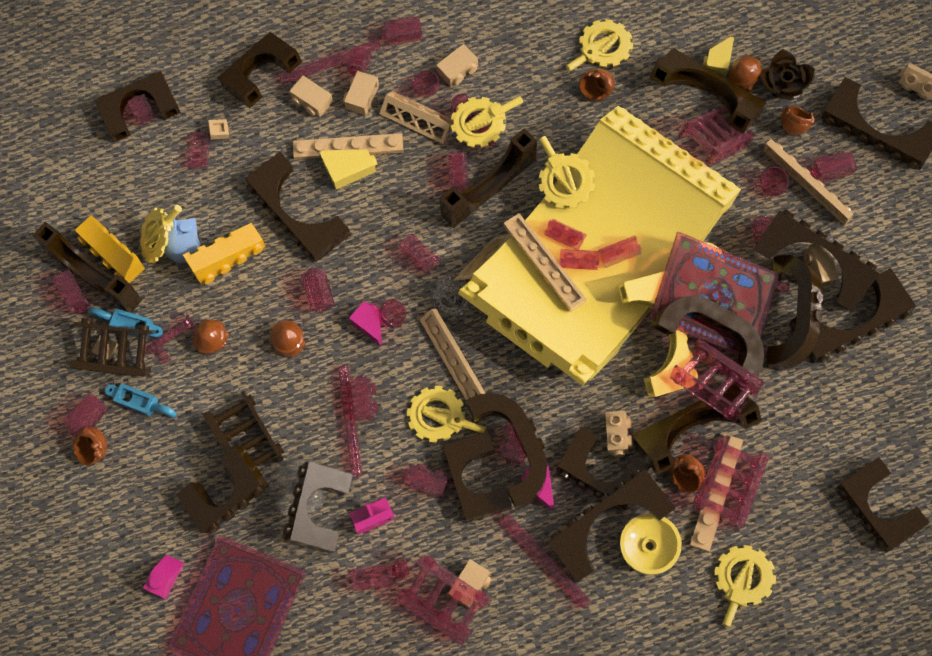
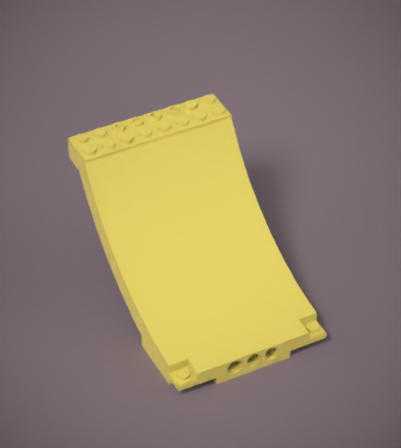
(640, 190)

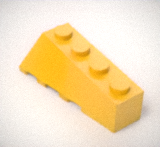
(109, 249)

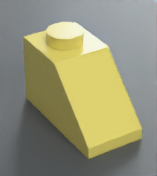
(719, 57)

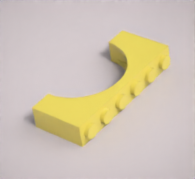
(645, 291)

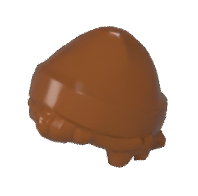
(745, 72)
(596, 84)
(796, 120)
(210, 336)
(287, 339)
(89, 446)
(687, 473)

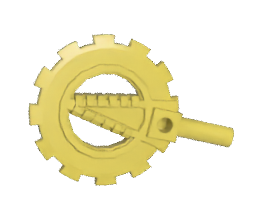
(596, 50)
(491, 114)
(558, 166)
(156, 229)
(450, 419)
(739, 590)

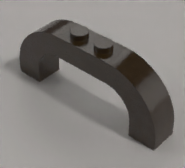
(808, 313)
(747, 338)
(502, 406)

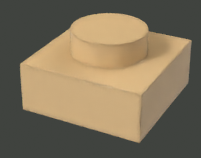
(218, 129)
(110, 348)

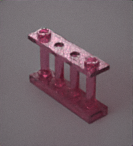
(721, 149)
(726, 367)
(751, 480)
(426, 609)

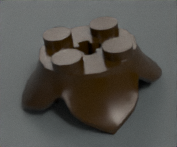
(785, 66)

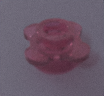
(400, 568)

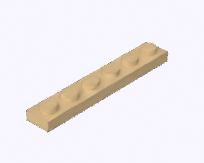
(374, 144)
(809, 183)
(545, 262)
(451, 354)
(707, 518)

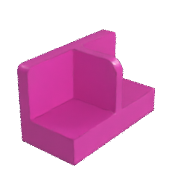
(372, 516)

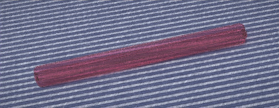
(330, 61)
(350, 423)
(546, 561)

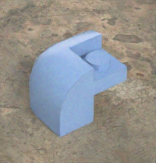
(182, 239)

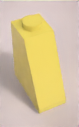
(348, 165)

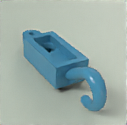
(126, 319)
(140, 402)

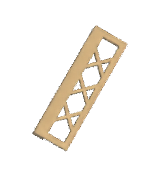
(421, 111)

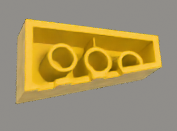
(224, 253)

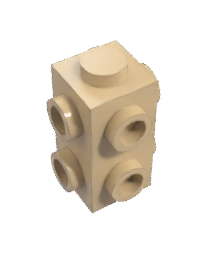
(916, 79)
(822, 262)
(617, 433)

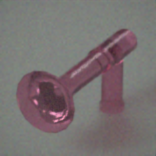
(157, 344)

